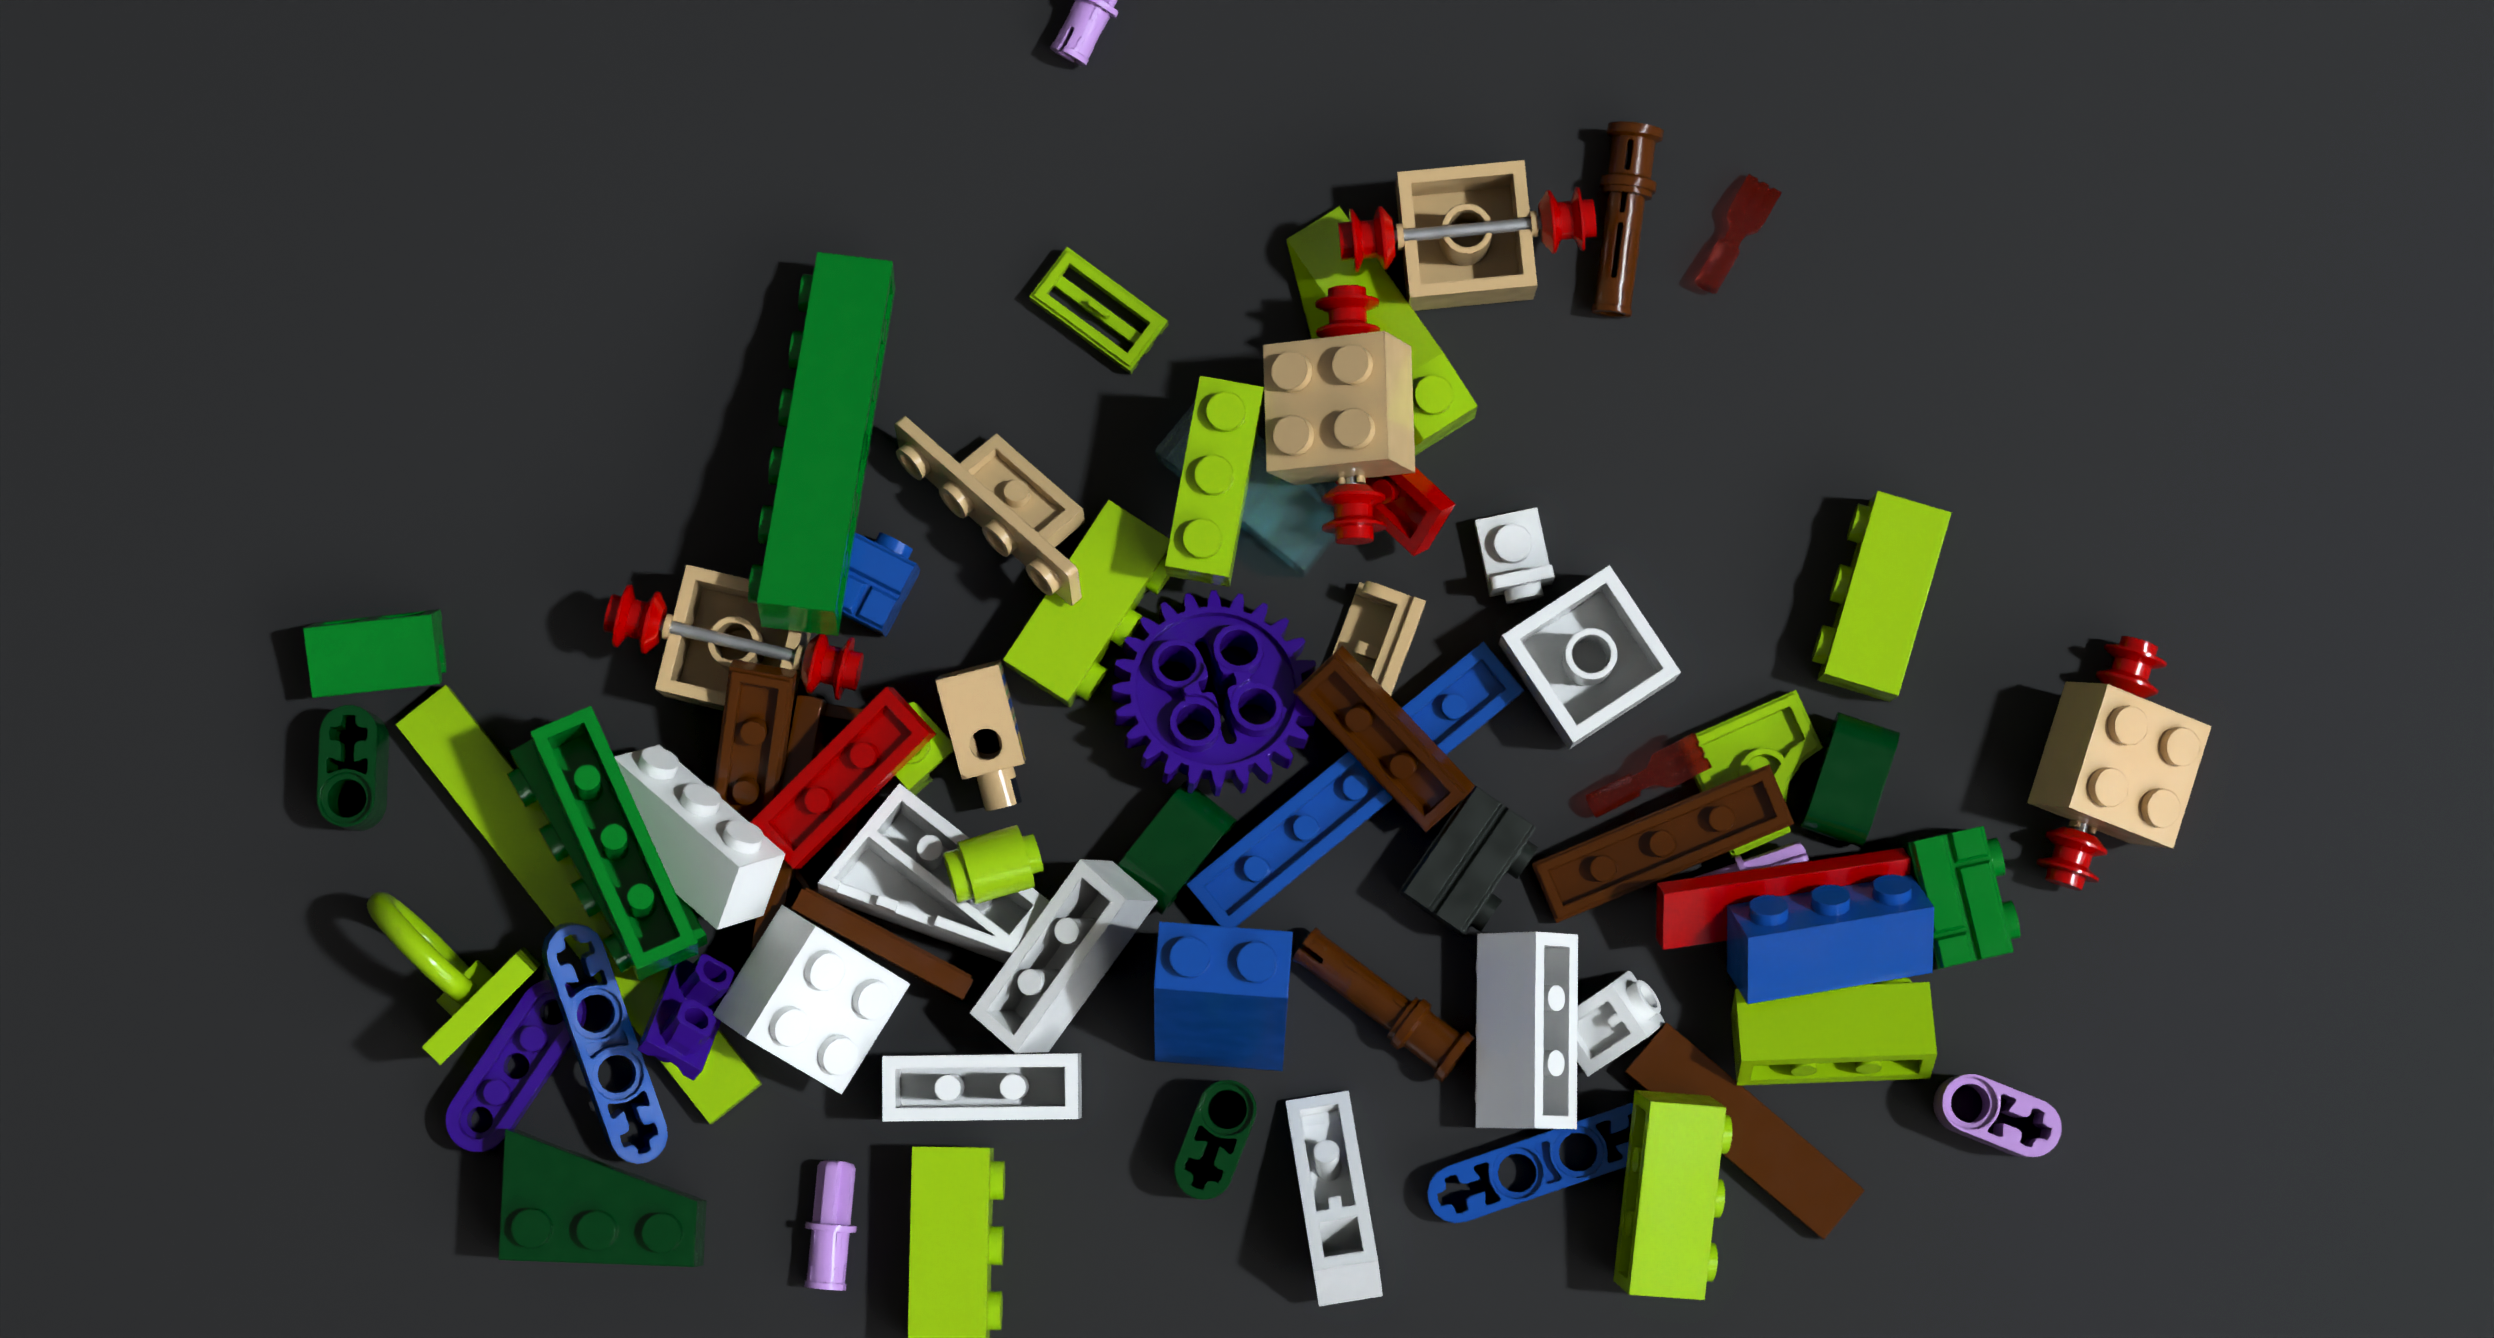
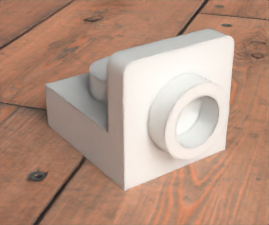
(1514, 555)
(1615, 1021)

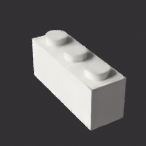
(707, 848)
(1063, 956)
(1526, 1030)
(981, 1087)

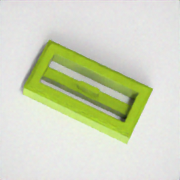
(1141, 342)

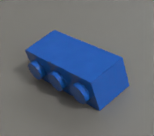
(1830, 938)

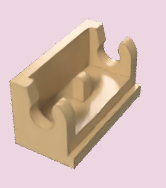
(1380, 630)

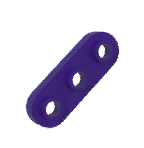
(490, 1081)

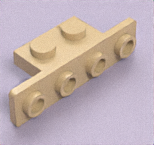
(1008, 498)

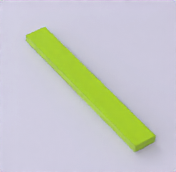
(478, 781)

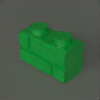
(1961, 883)

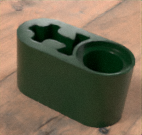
(370, 753)
(1850, 779)
(1176, 845)
(1196, 1149)

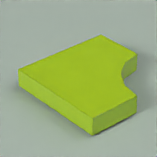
(1768, 734)

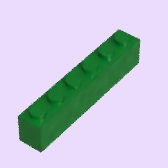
(824, 445)

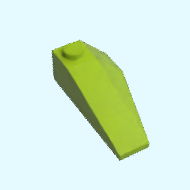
(1439, 394)

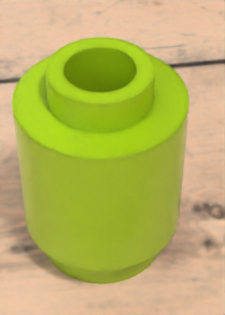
(993, 865)

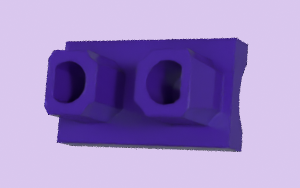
(683, 1017)

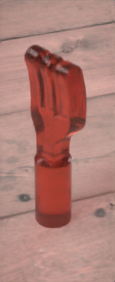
(1744, 218)
(1666, 768)

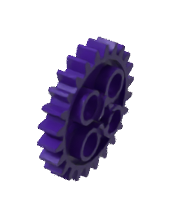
(1160, 704)

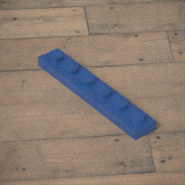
(1346, 795)

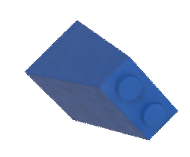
(1221, 995)

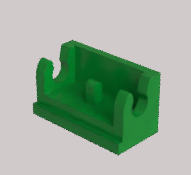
(375, 653)

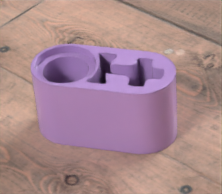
(2004, 1136)

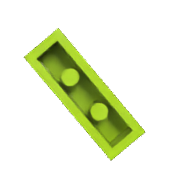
(1214, 481)
(1881, 595)
(1065, 642)
(1836, 1035)
(1672, 1195)
(954, 1242)

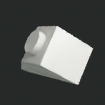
(1334, 1198)

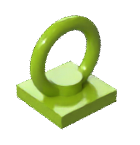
(469, 992)

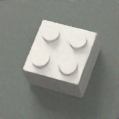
(1589, 657)
(811, 999)

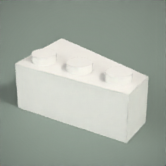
(901, 876)

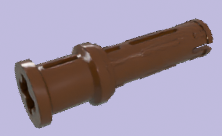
(1631, 181)
(1408, 1021)

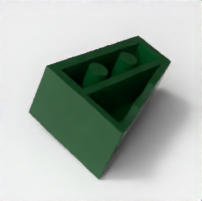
(590, 1212)

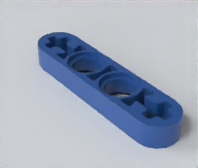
(596, 1046)
(1549, 1169)

